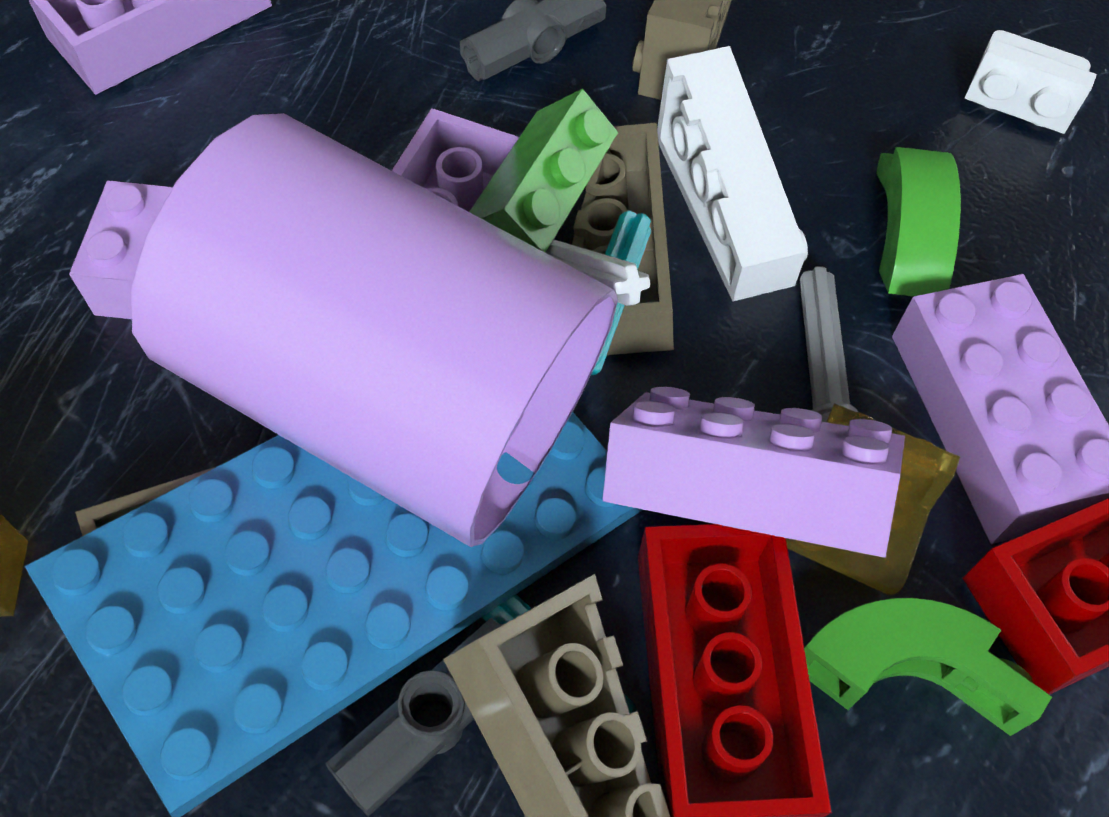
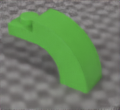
(921, 220)
(928, 643)

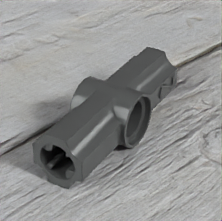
(528, 31)
(397, 745)

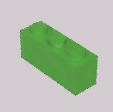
(547, 170)

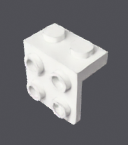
(1031, 81)

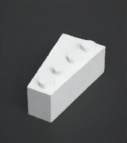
(728, 174)

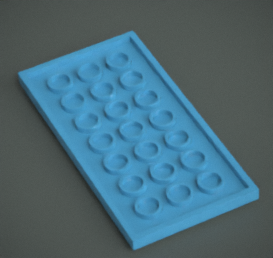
(287, 595)

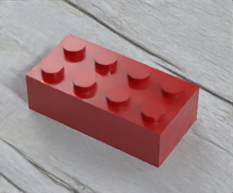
(1051, 597)
(729, 675)

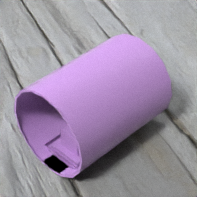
(367, 320)

